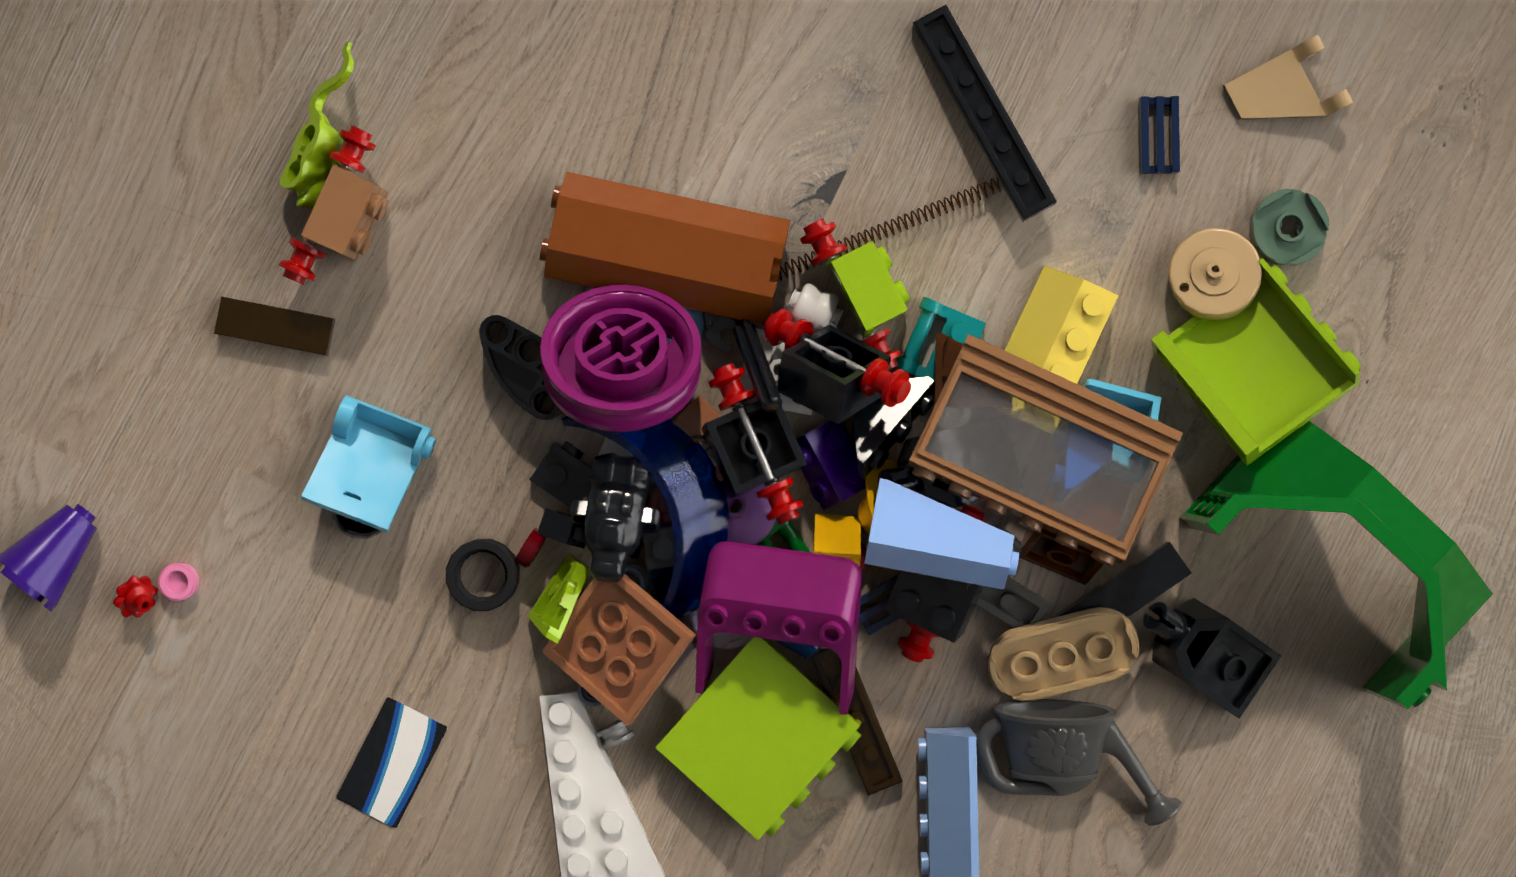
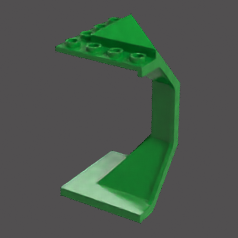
(1323, 475)

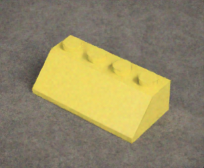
(1061, 323)

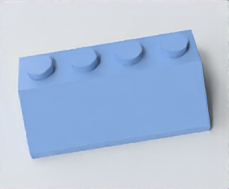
(950, 802)

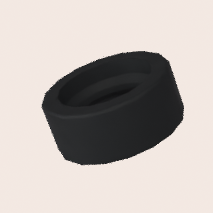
(456, 587)

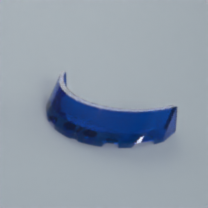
(692, 497)

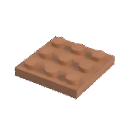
(619, 645)

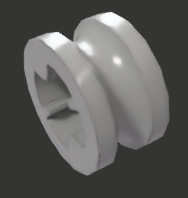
(614, 734)

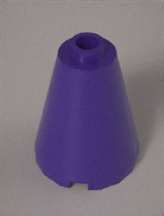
(49, 554)

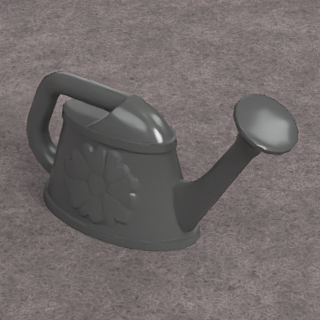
(1057, 750)

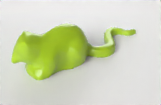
(316, 139)

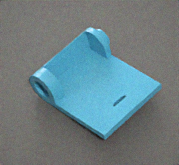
(369, 459)

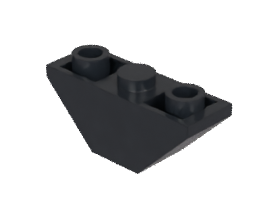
(880, 427)

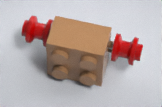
(341, 212)

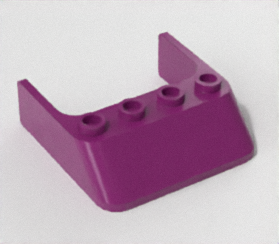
(782, 599)

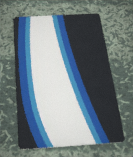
(391, 762)

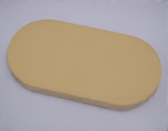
(1063, 654)

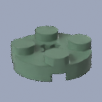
(1310, 233)

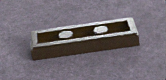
(274, 326)

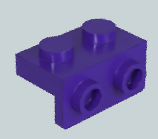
(830, 464)

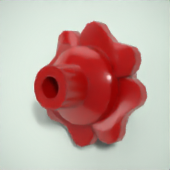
(135, 596)

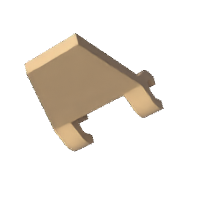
(1283, 88)

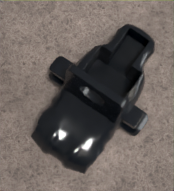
(614, 514)

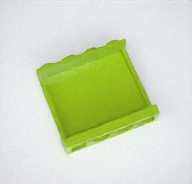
(1260, 369)
(759, 738)

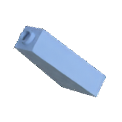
(936, 540)

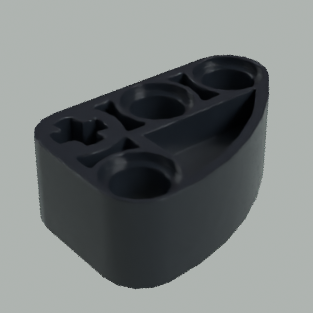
(515, 375)

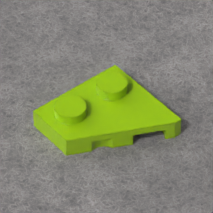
(559, 597)

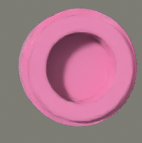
(178, 581)

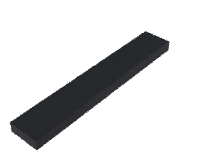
(984, 113)

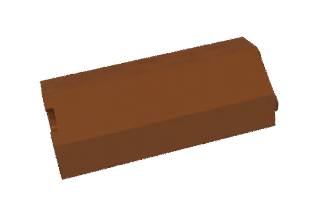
(677, 245)

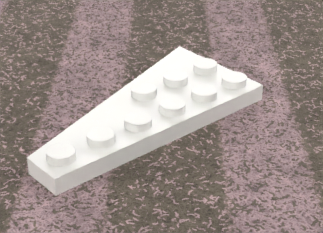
(591, 809)

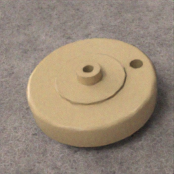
(1215, 274)

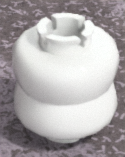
(815, 307)

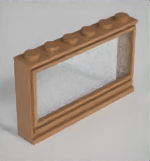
(1044, 451)

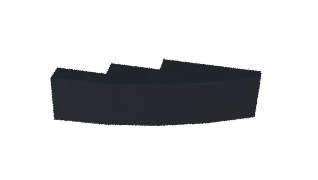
(1135, 584)

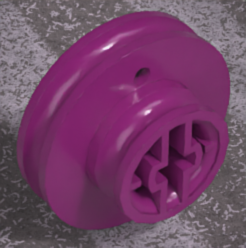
(612, 360)

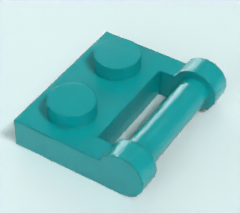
(956, 327)

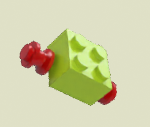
(863, 282)

